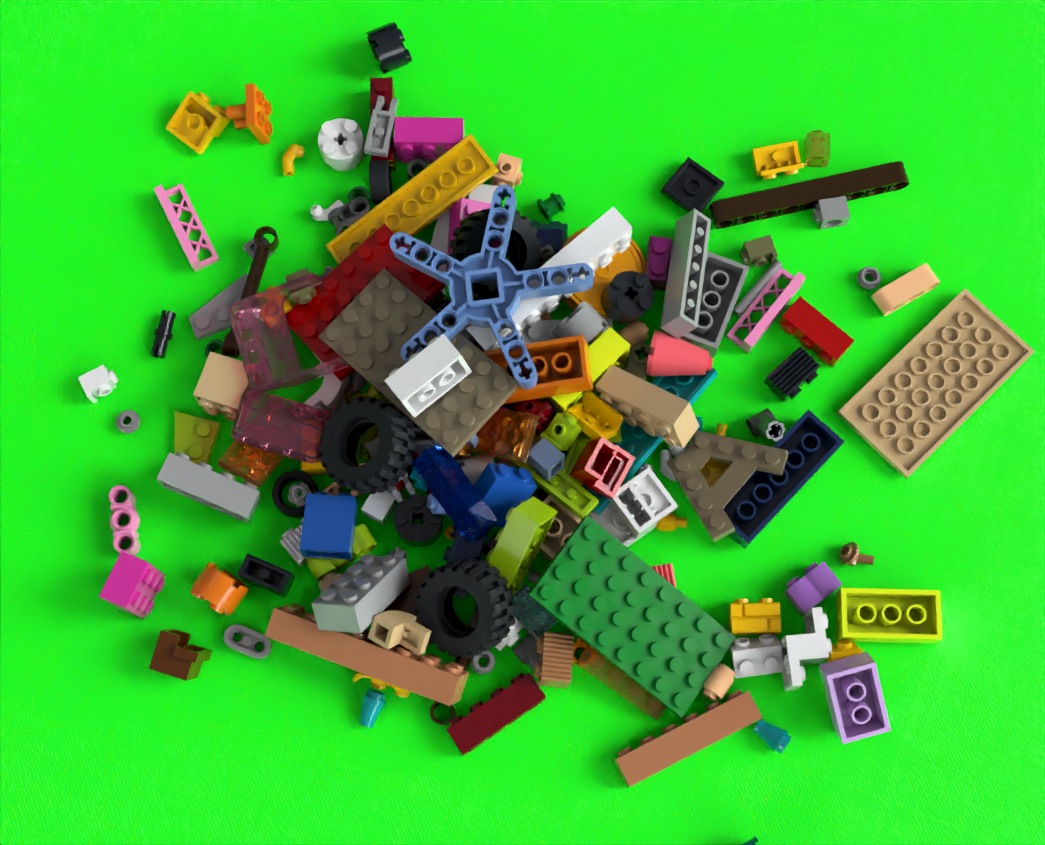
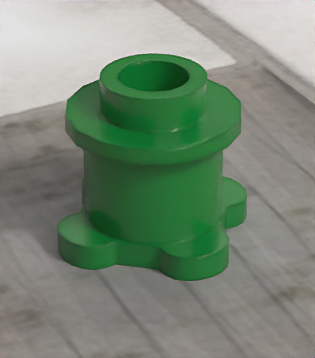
(551, 206)

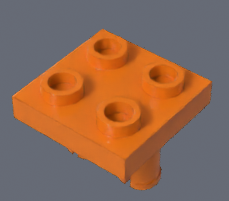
(253, 114)

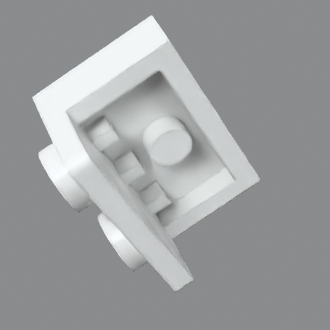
(756, 656)

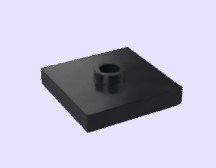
(692, 186)

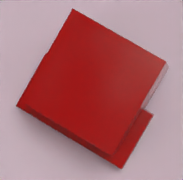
(602, 467)

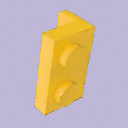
(776, 159)
(596, 417)

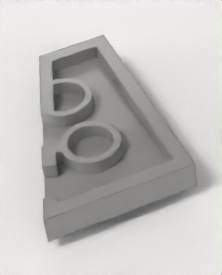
(214, 315)

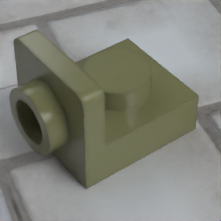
(304, 295)

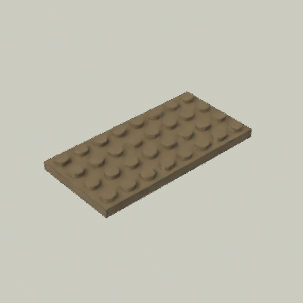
(371, 339)

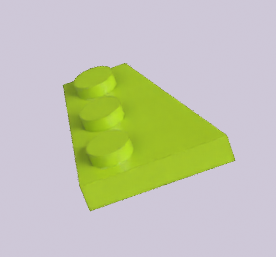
(195, 436)

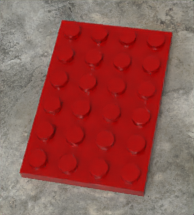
(346, 282)

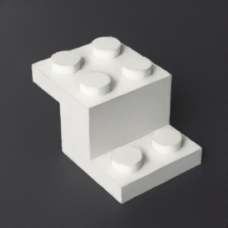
(636, 508)
(805, 648)

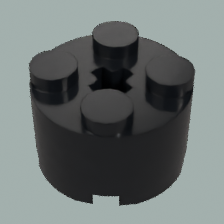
(388, 47)
(627, 297)
(416, 534)

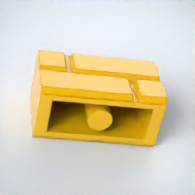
(754, 618)

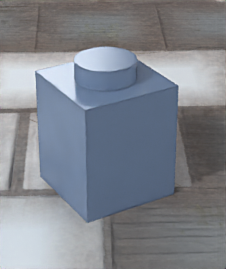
(545, 459)

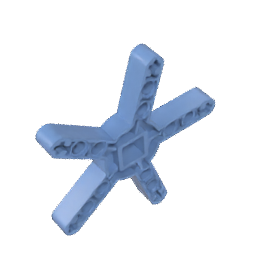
(481, 267)

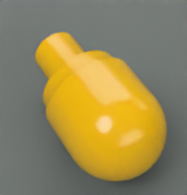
(670, 522)

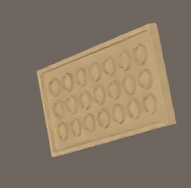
(935, 383)

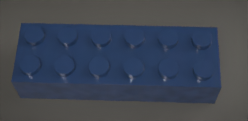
(765, 494)

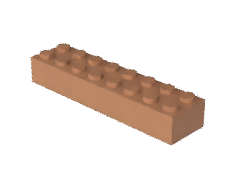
(356, 651)

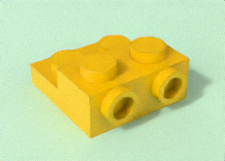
(197, 121)

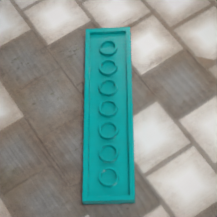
(637, 441)

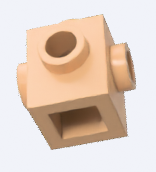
(509, 171)

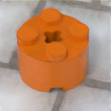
(219, 588)

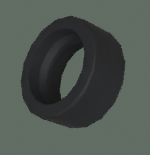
(380, 180)
(279, 485)

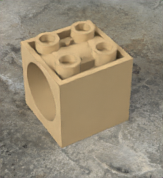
(221, 385)

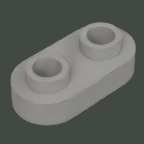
(249, 641)

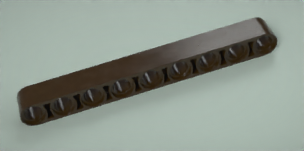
(805, 194)

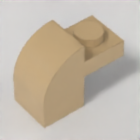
(400, 628)

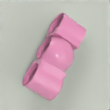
(121, 510)

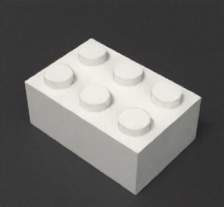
(428, 375)

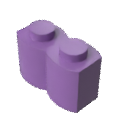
(812, 587)

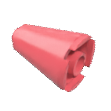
(676, 357)

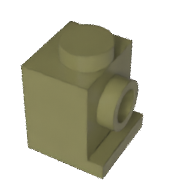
(758, 252)

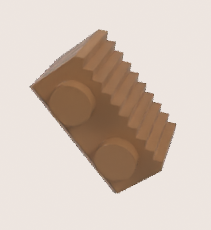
(554, 659)

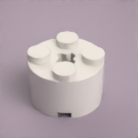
(341, 144)

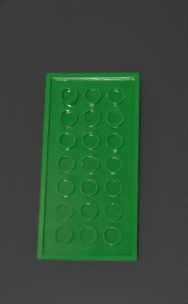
(632, 616)

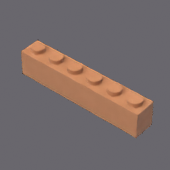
(688, 738)

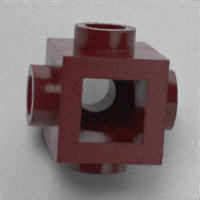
(539, 408)

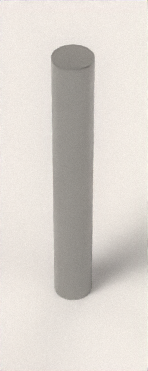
(757, 288)

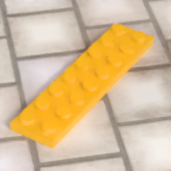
(422, 197)

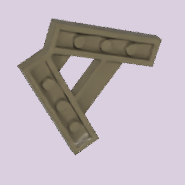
(744, 460)

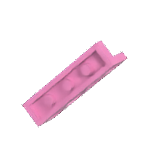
(178, 225)
(773, 310)

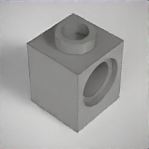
(831, 212)

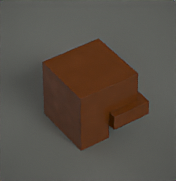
(176, 656)

